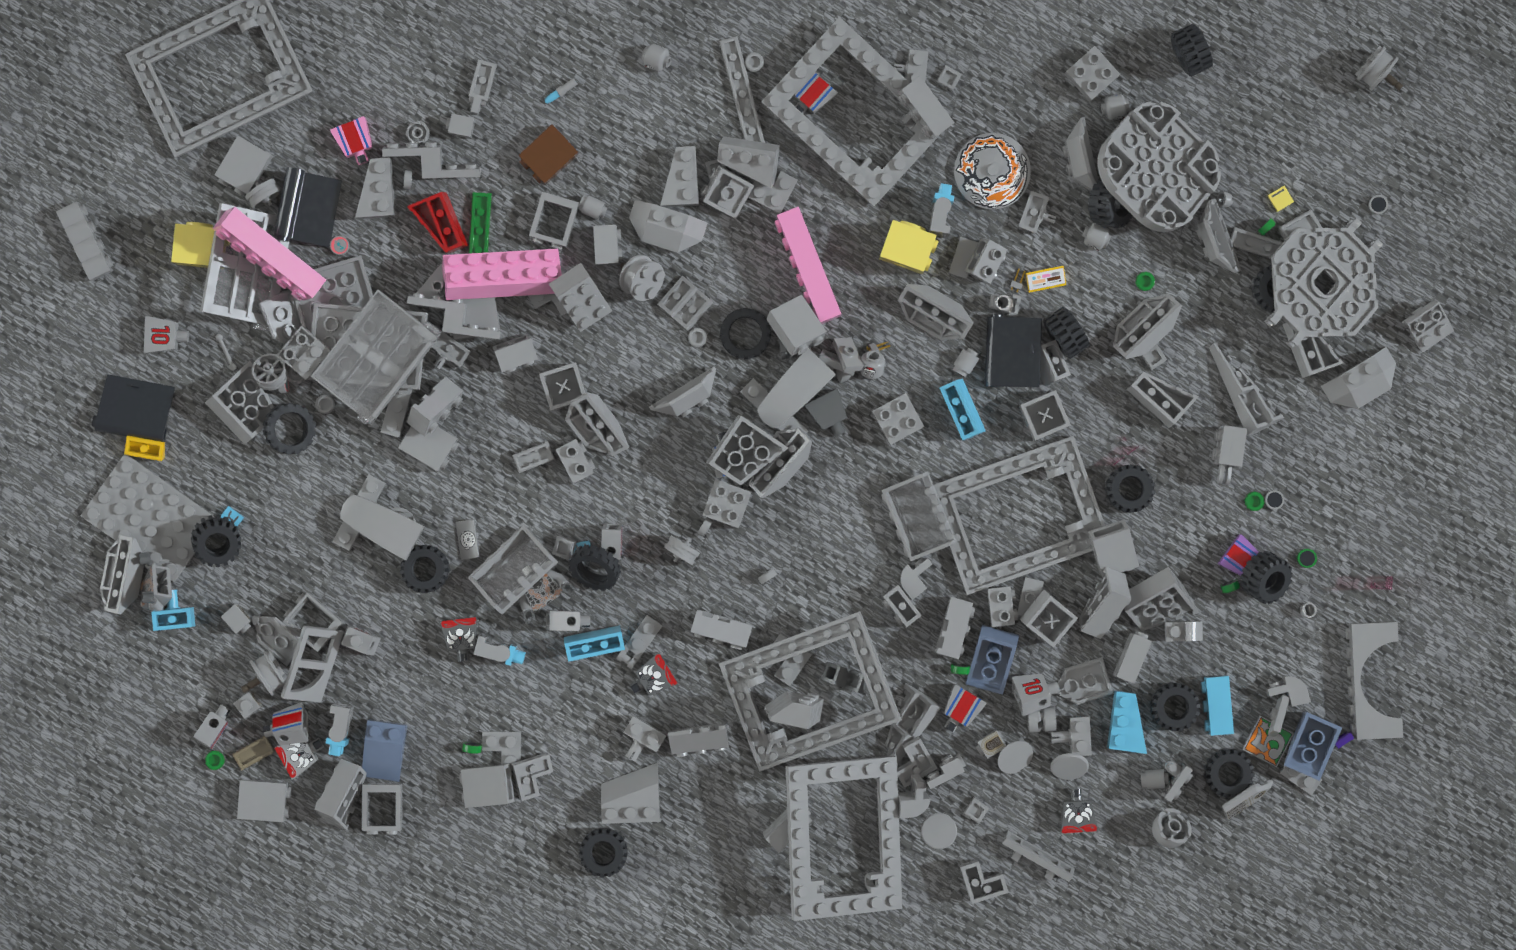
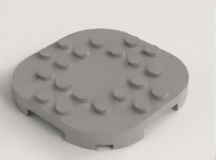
(1158, 167)

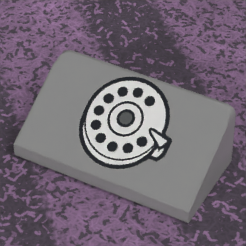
(467, 539)

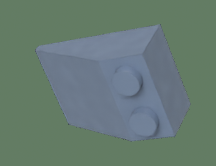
(992, 659)
(1312, 745)
(384, 749)

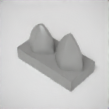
(832, 362)

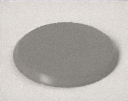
(1015, 757)
(1069, 766)
(938, 831)

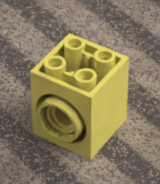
(192, 244)
(909, 246)

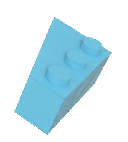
(1125, 724)

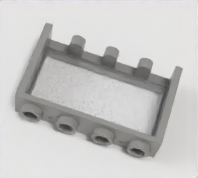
(918, 516)
(512, 569)

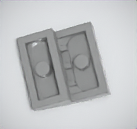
(678, 297)

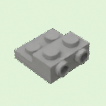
(726, 191)
(950, 768)

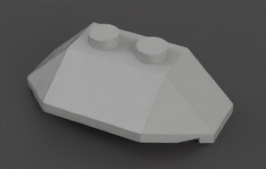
(1080, 156)
(666, 227)
(1216, 238)
(934, 312)
(1146, 325)
(1363, 381)
(687, 396)
(596, 424)
(784, 466)
(121, 575)

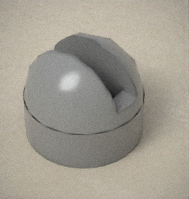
(1228, 199)
(1311, 609)

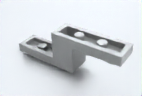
(431, 160)
(454, 317)

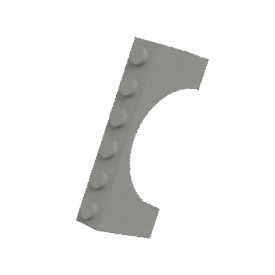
(1363, 640)

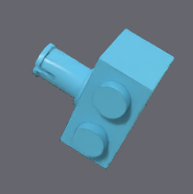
(173, 616)

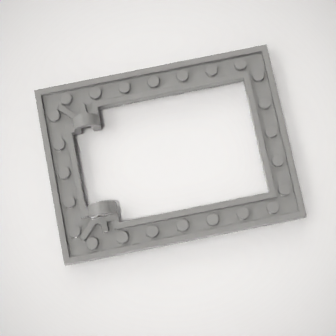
(248, 14)
(866, 178)
(1057, 459)
(774, 747)
(806, 897)

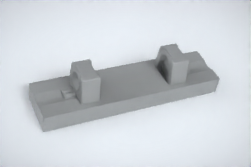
(1037, 855)

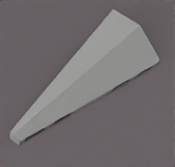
(1245, 395)
(916, 715)

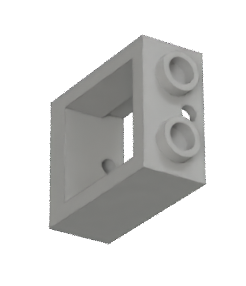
(559, 201)
(301, 601)
(382, 787)

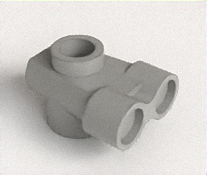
(1009, 305)

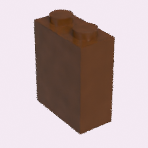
(547, 155)

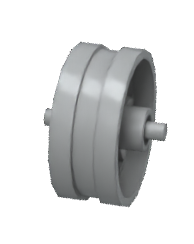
(263, 194)
(263, 365)
(681, 550)

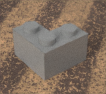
(980, 887)

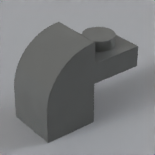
(844, 677)

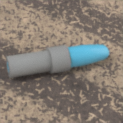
(560, 91)

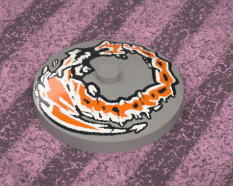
(992, 171)

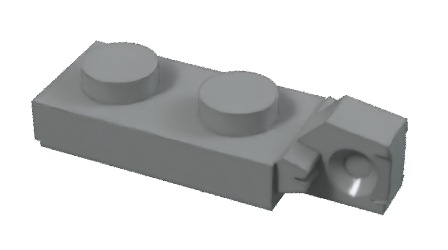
(481, 85)

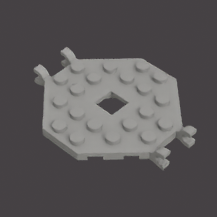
(1345, 261)

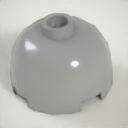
(1171, 828)

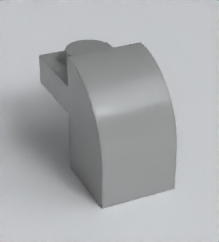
(909, 578)
(1184, 631)
(1294, 688)
(913, 802)

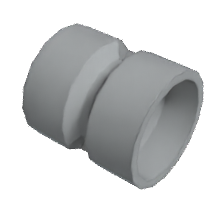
(1042, 719)

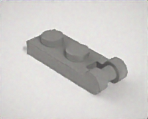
(639, 641)

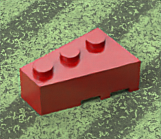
(441, 221)

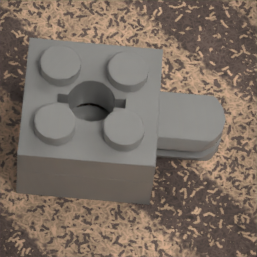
(1229, 450)

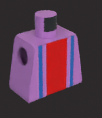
(1237, 555)

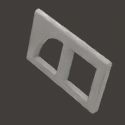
(315, 690)

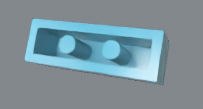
(962, 409)
(594, 643)
(1217, 705)

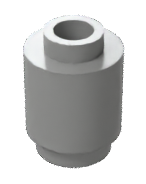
(592, 207)
(965, 362)
(1154, 779)

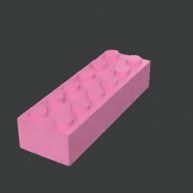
(268, 254)
(808, 265)
(500, 274)

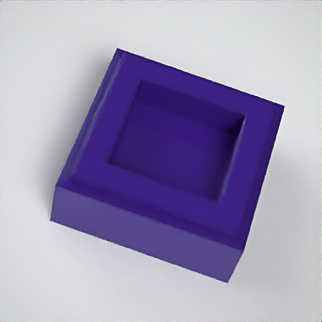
(1343, 739)

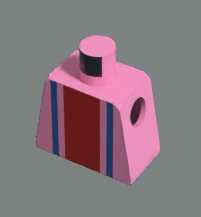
(354, 139)

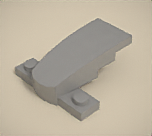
(790, 393)
(376, 522)

